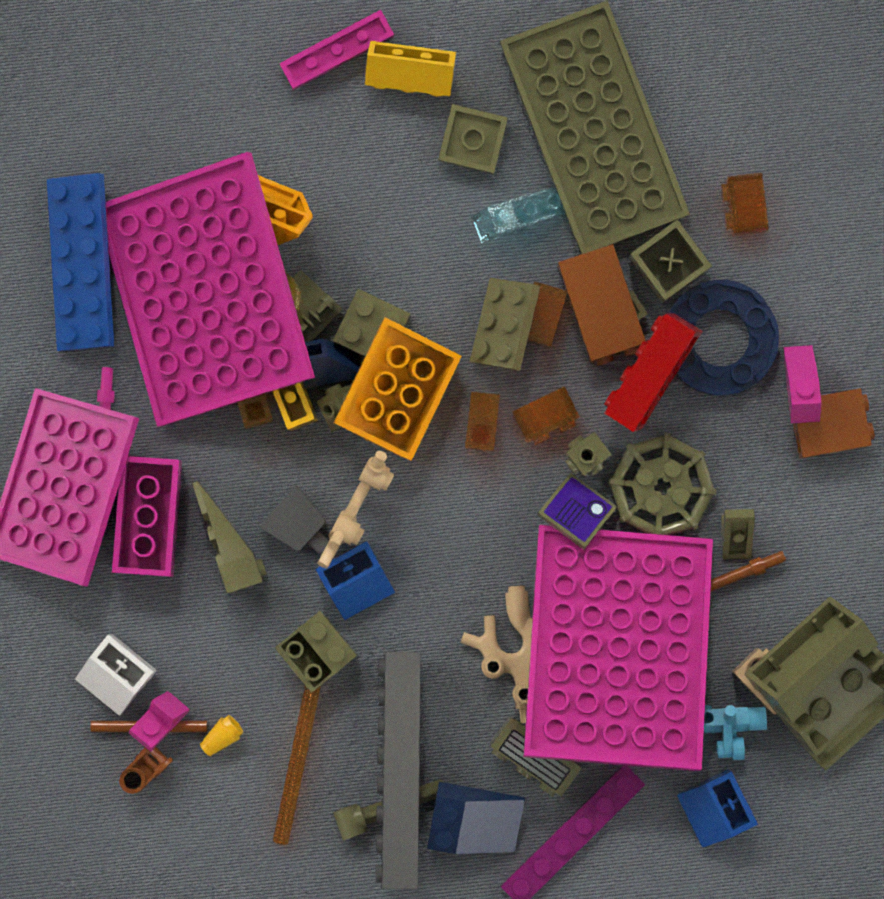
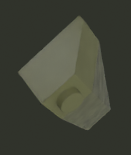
(234, 558)

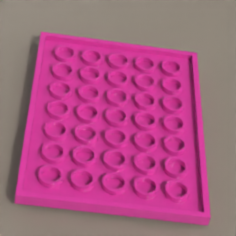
(205, 290)
(619, 649)

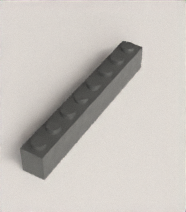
(400, 770)

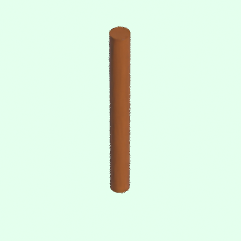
(125, 726)

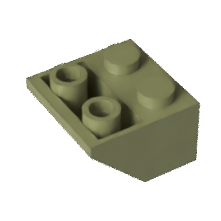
(316, 651)

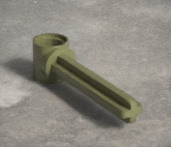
(354, 820)

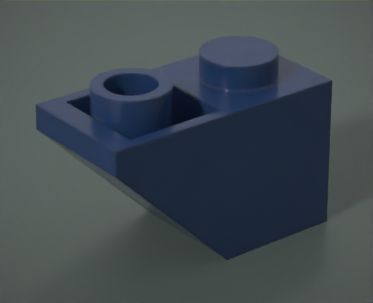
(330, 363)

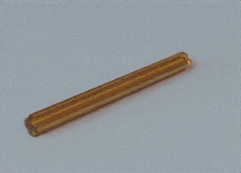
(296, 766)

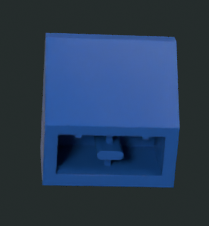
(355, 580)
(717, 809)

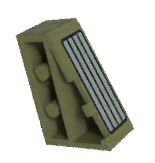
(553, 774)

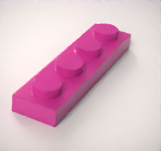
(336, 50)

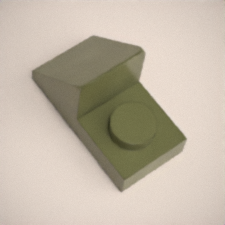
(737, 533)

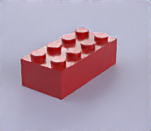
(652, 372)

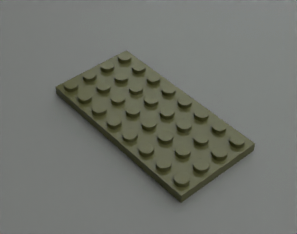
(594, 128)

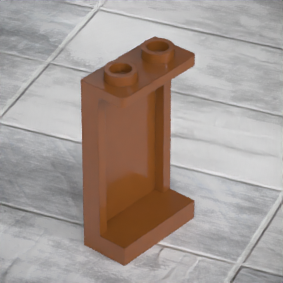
(602, 304)

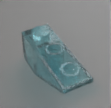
(517, 214)

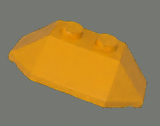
(286, 210)

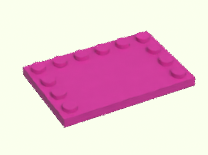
(63, 485)

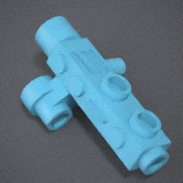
(729, 722)

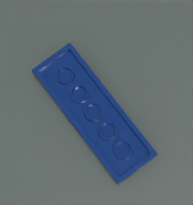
(80, 262)

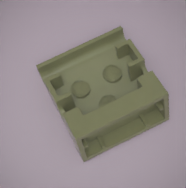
(824, 681)

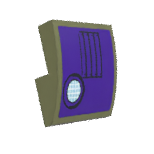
(577, 511)

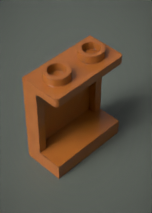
(840, 428)

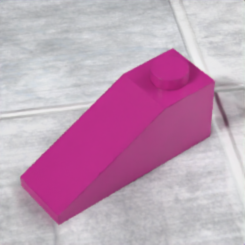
(802, 384)

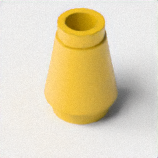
(222, 735)

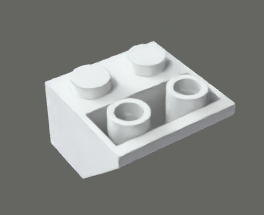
(115, 674)

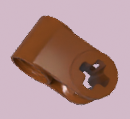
(146, 768)

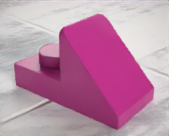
(159, 720)

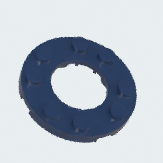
(762, 338)

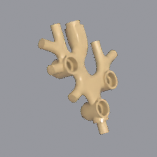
(346, 527)
(513, 663)

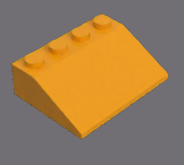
(397, 389)

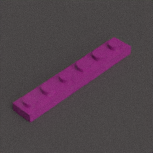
(573, 834)

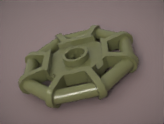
(669, 471)

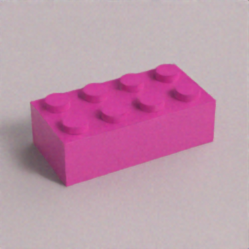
(147, 517)

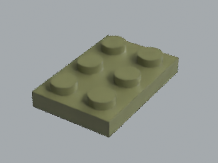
(504, 324)

